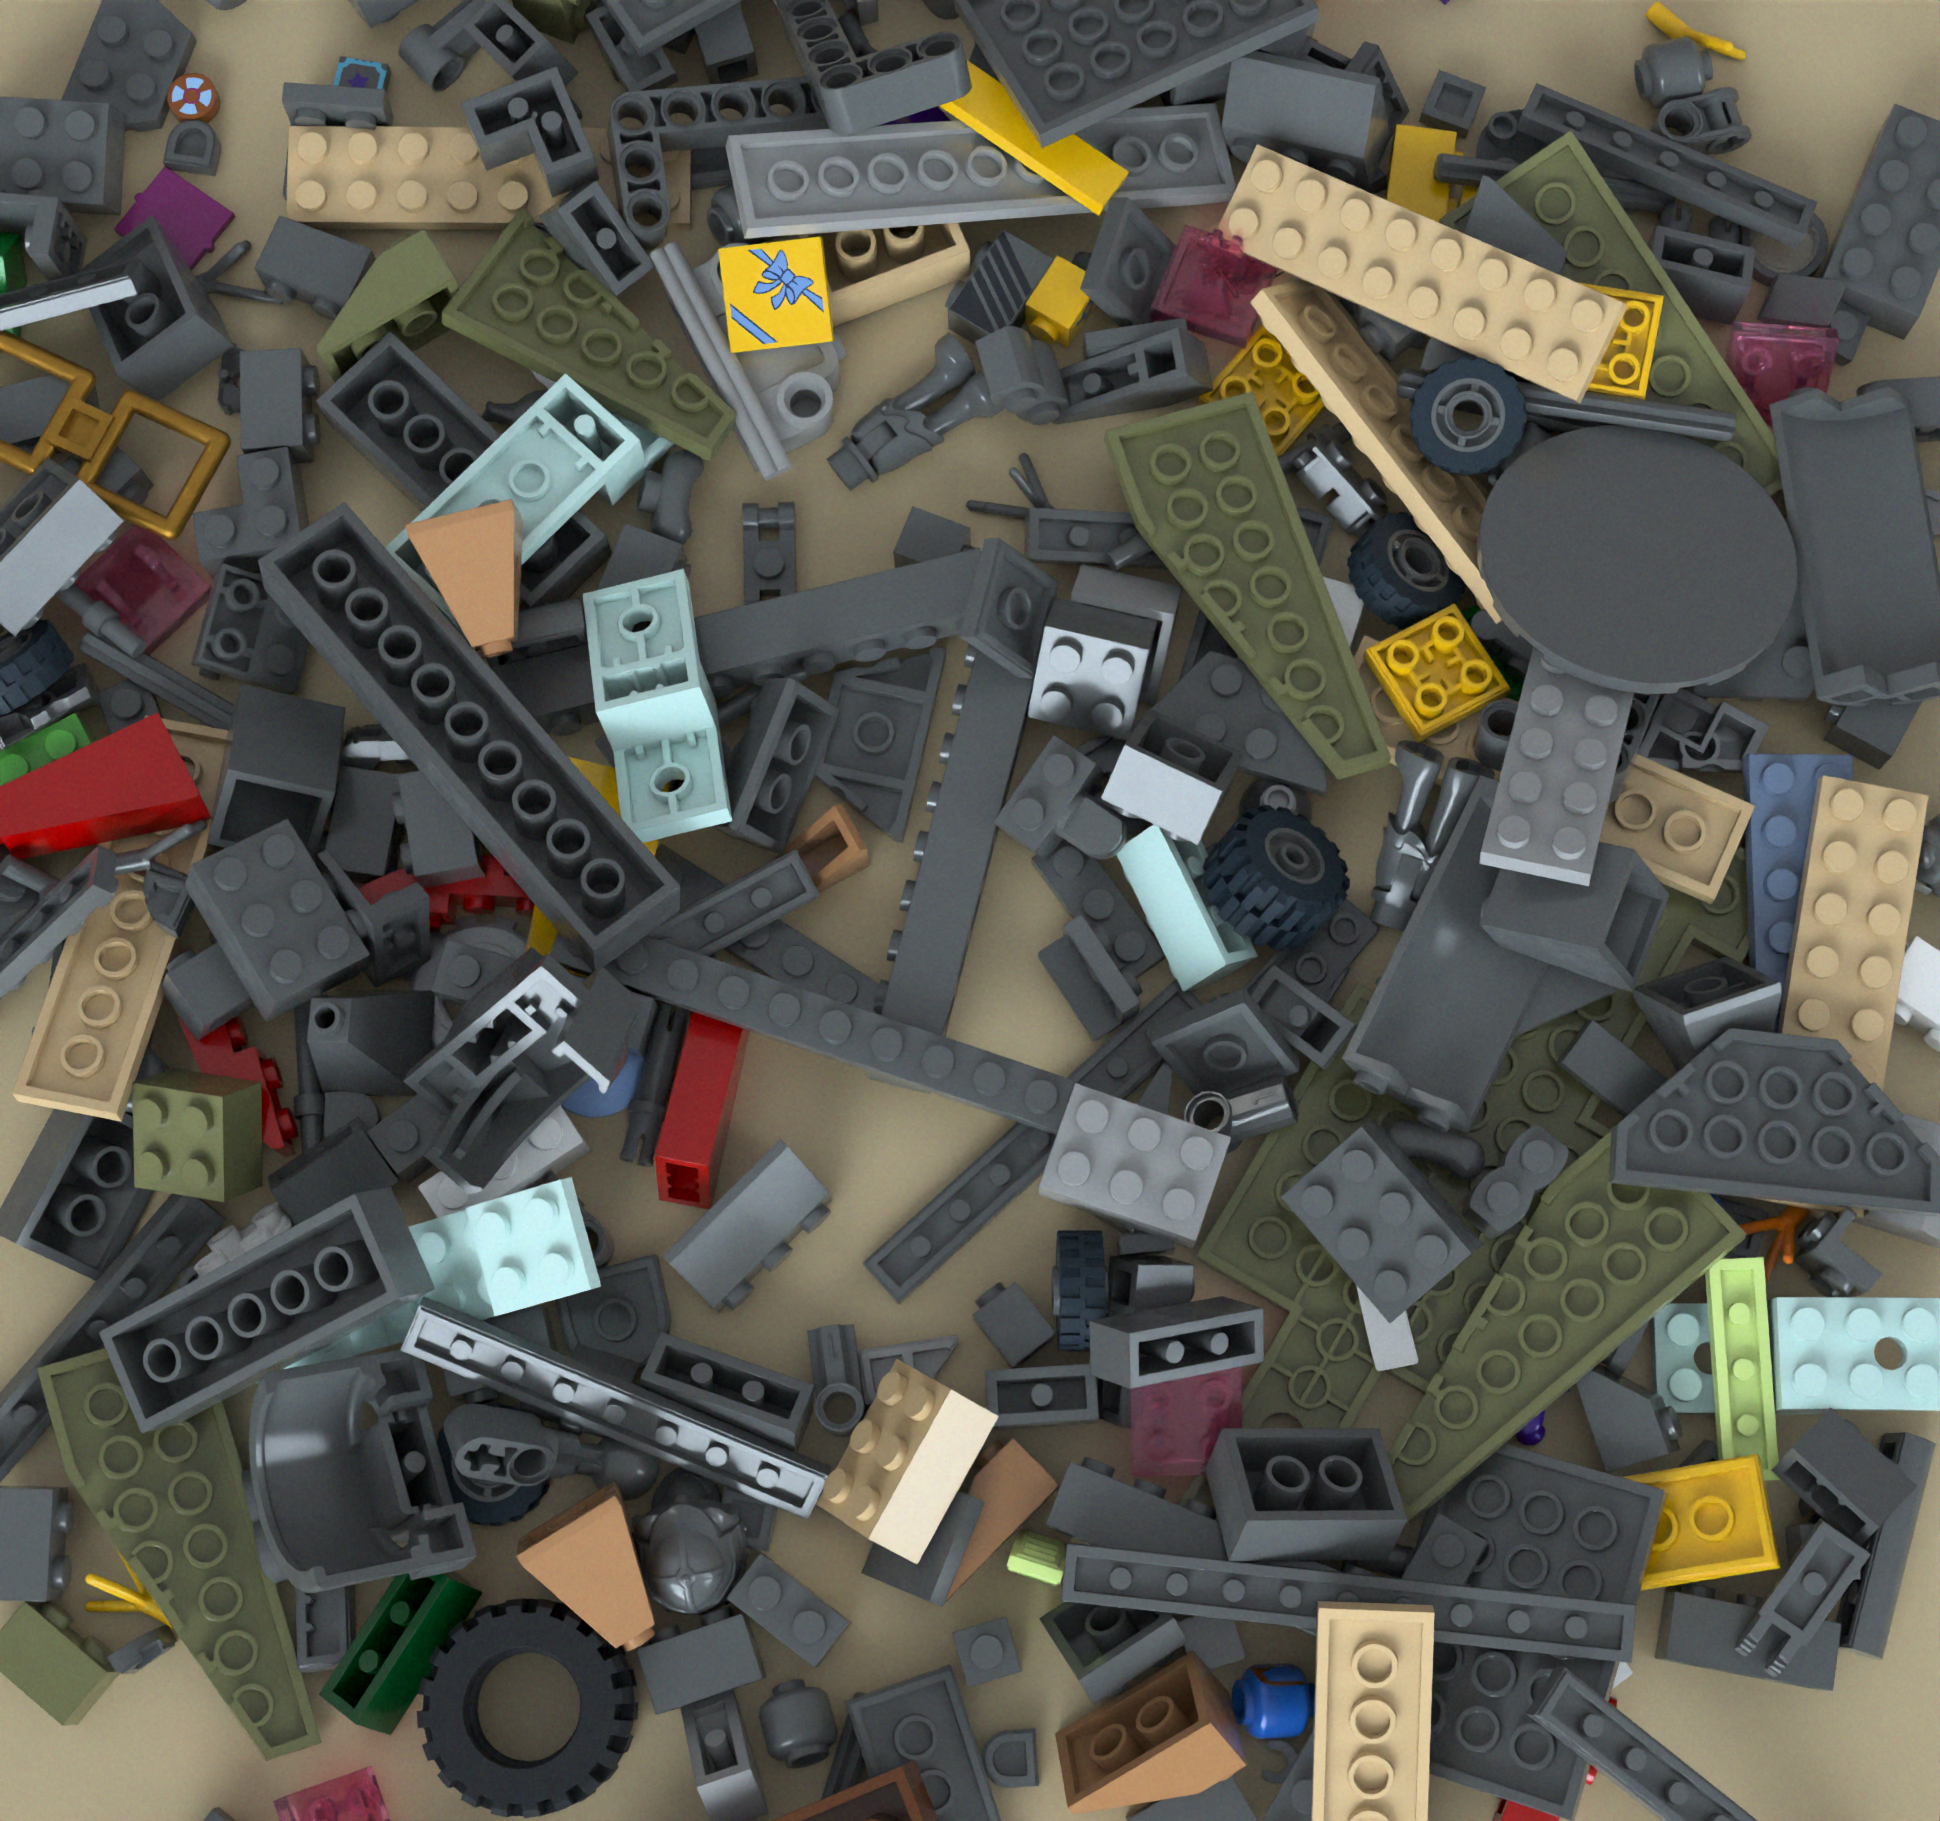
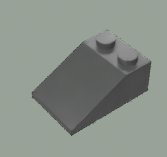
(166, 328)

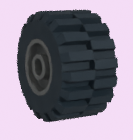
(1275, 877)

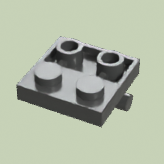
(248, 635)

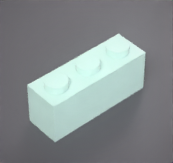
(1176, 907)

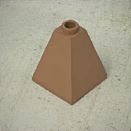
(477, 570)
(593, 1567)

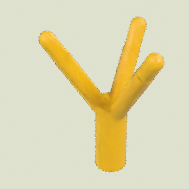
(1676, 28)
(132, 1601)

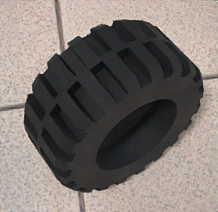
(453, 1723)

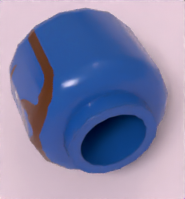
(1273, 1701)

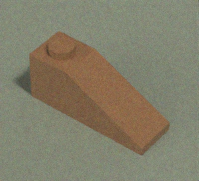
(1012, 1491)

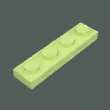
(1742, 1361)

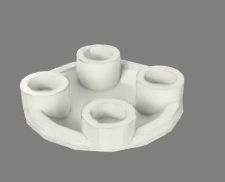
(231, 1243)

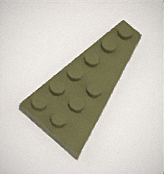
(561, 320)

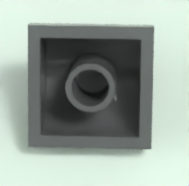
(1111, 1643)

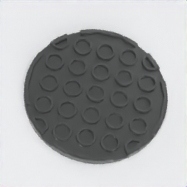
(1637, 558)

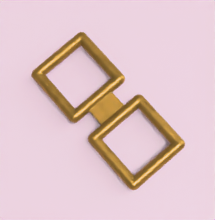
(94, 434)

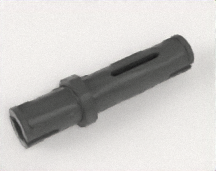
(650, 1100)

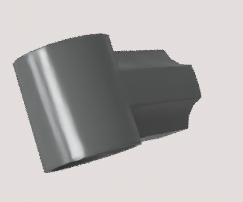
(441, 50)
(1246, 1110)
(836, 1373)

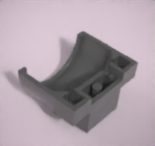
(347, 1495)

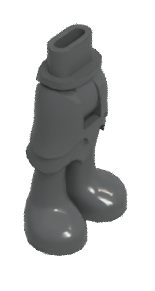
(900, 432)
(1407, 851)

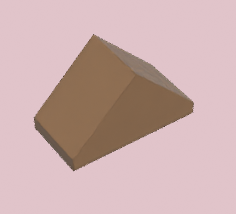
(831, 849)

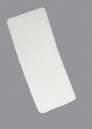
(1389, 1342)

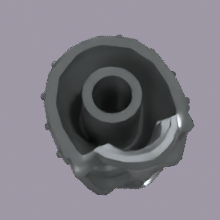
(690, 1544)

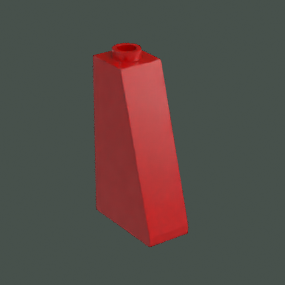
(101, 794)
(699, 1112)

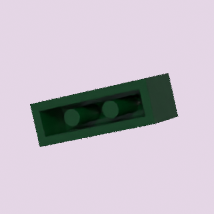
(394, 1648)

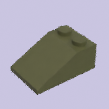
(397, 294)

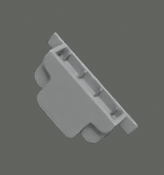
(777, 392)

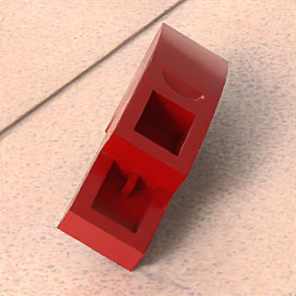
(476, 894)
(223, 1055)

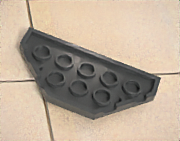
(1777, 1124)

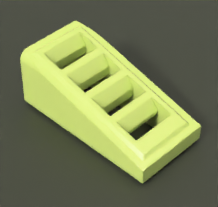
(1038, 1557)

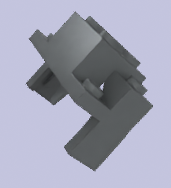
(517, 1058)

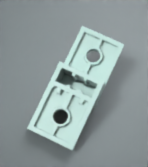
(656, 706)
(1817, 1355)

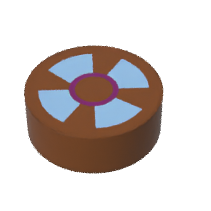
(193, 98)

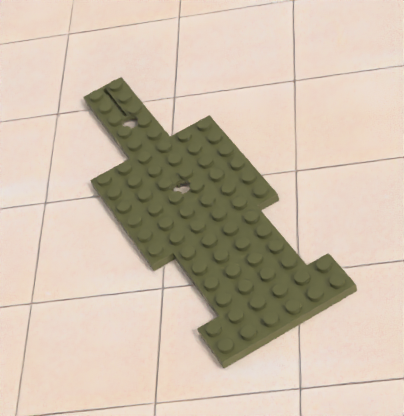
(1322, 1354)

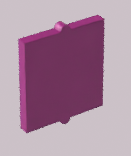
(185, 213)

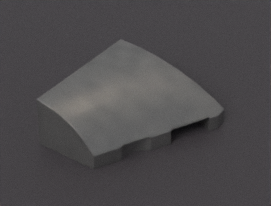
(68, 695)
(1700, 736)

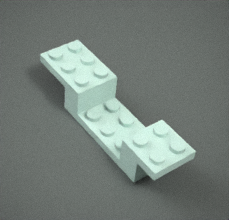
(548, 467)
(490, 1263)

